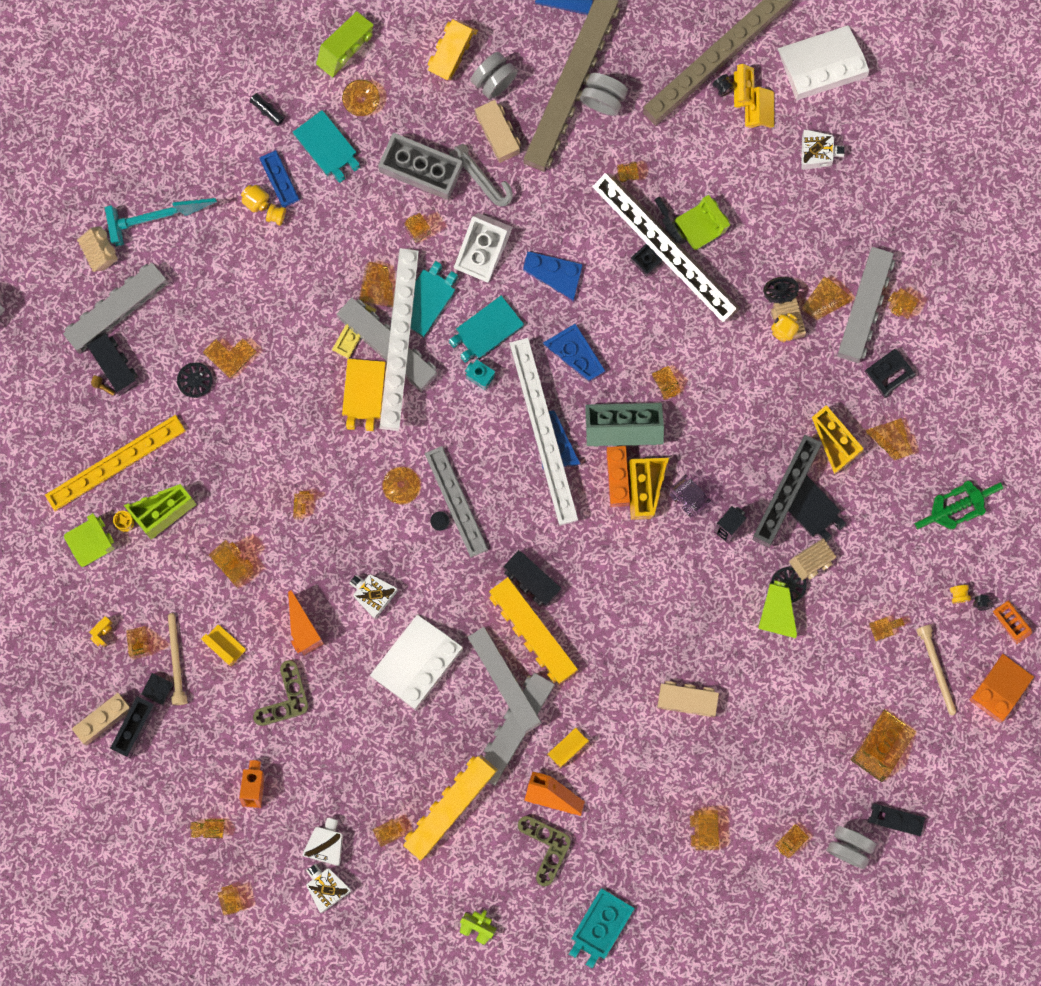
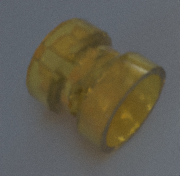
(631, 169)

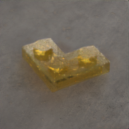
(229, 361)

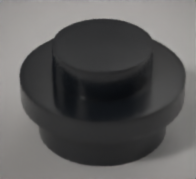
(439, 521)
(982, 602)

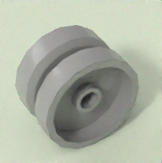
(494, 75)
(604, 94)
(852, 845)

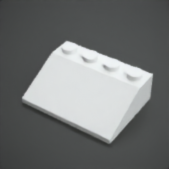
(823, 62)
(416, 662)

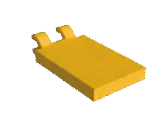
(363, 392)

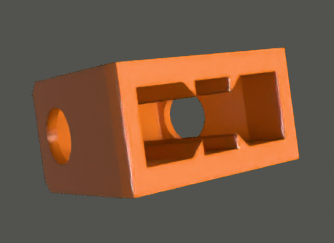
(252, 792)

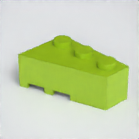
(344, 43)
(160, 510)

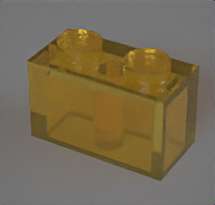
(705, 830)

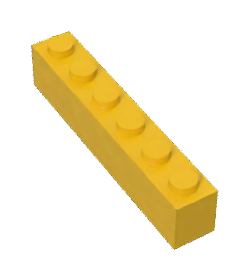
(533, 631)
(450, 807)

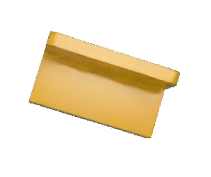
(744, 86)
(762, 111)
(224, 645)
(568, 748)

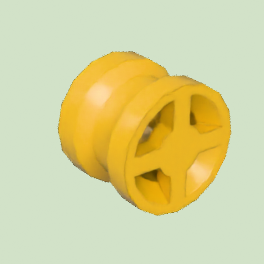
(275, 214)
(960, 594)

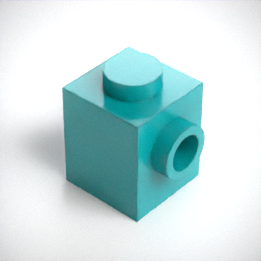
(479, 374)

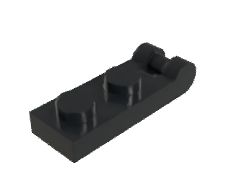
(897, 820)

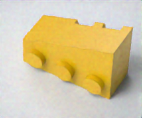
(451, 49)
(836, 439)
(644, 483)

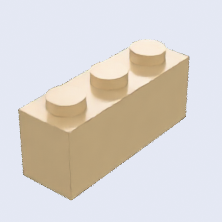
(498, 131)
(688, 699)
(101, 719)

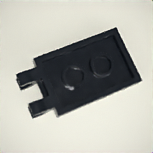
(815, 510)

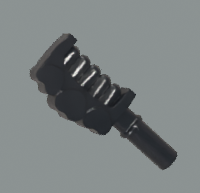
(669, 222)

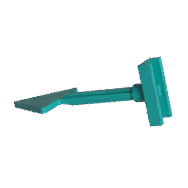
(115, 224)

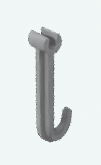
(461, 153)

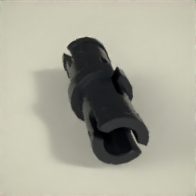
(267, 109)

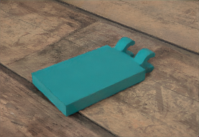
(326, 145)
(430, 298)
(486, 329)
(600, 926)

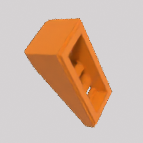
(1007, 626)

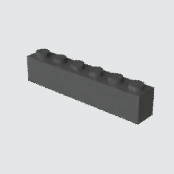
(787, 491)

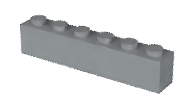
(865, 305)
(115, 308)
(377, 337)
(511, 734)

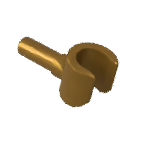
(96, 383)

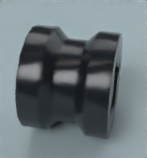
(723, 85)

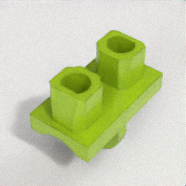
(479, 923)

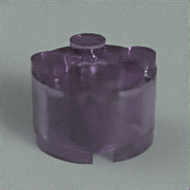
(690, 496)

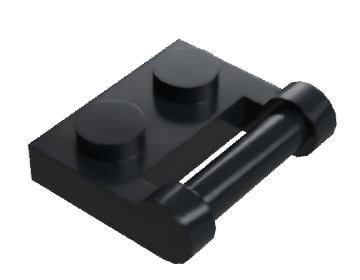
(885, 368)

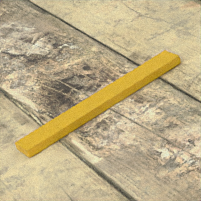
(115, 463)

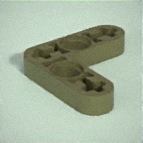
(289, 704)
(553, 849)

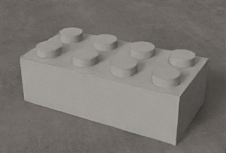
(420, 166)

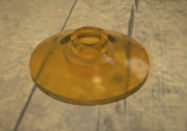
(359, 89)
(405, 494)

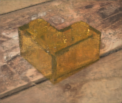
(228, 560)

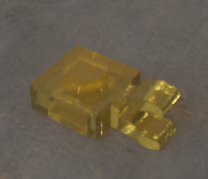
(883, 628)
(210, 829)

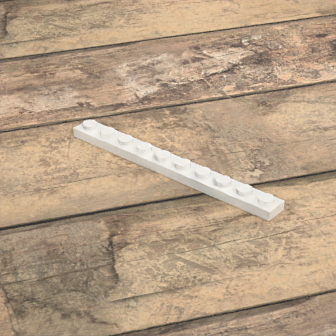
(399, 340)
(543, 432)

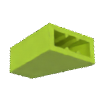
(777, 611)

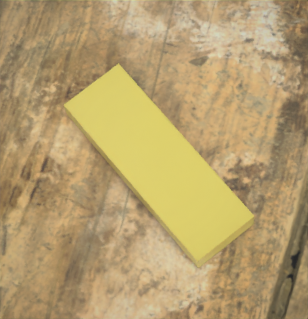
(348, 339)

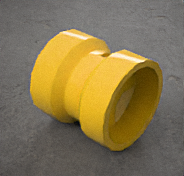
(120, 520)

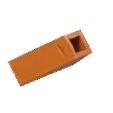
(550, 793)

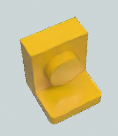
(99, 629)

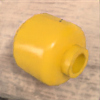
(255, 198)
(785, 327)

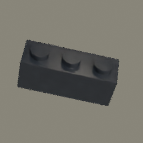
(113, 364)
(730, 524)
(531, 579)
(133, 727)

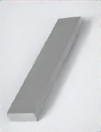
(456, 502)
(504, 680)

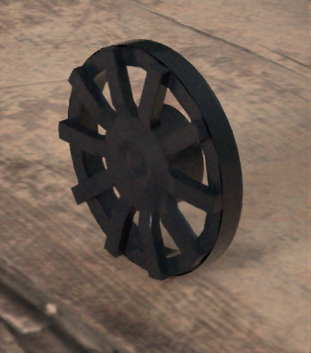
(781, 290)
(194, 380)
(791, 583)

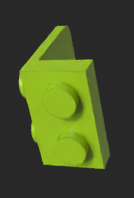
(703, 223)
(89, 541)

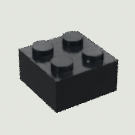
(646, 260)
(157, 689)

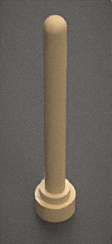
(925, 634)
(179, 696)

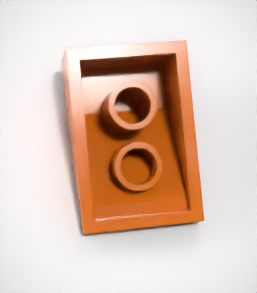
(302, 630)
(1001, 688)

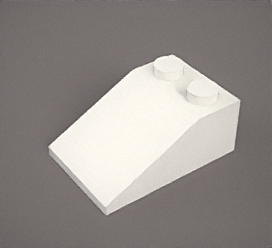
(482, 247)

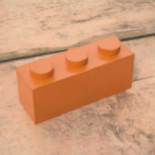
(617, 476)

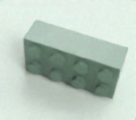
(624, 424)

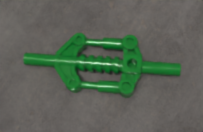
(975, 497)

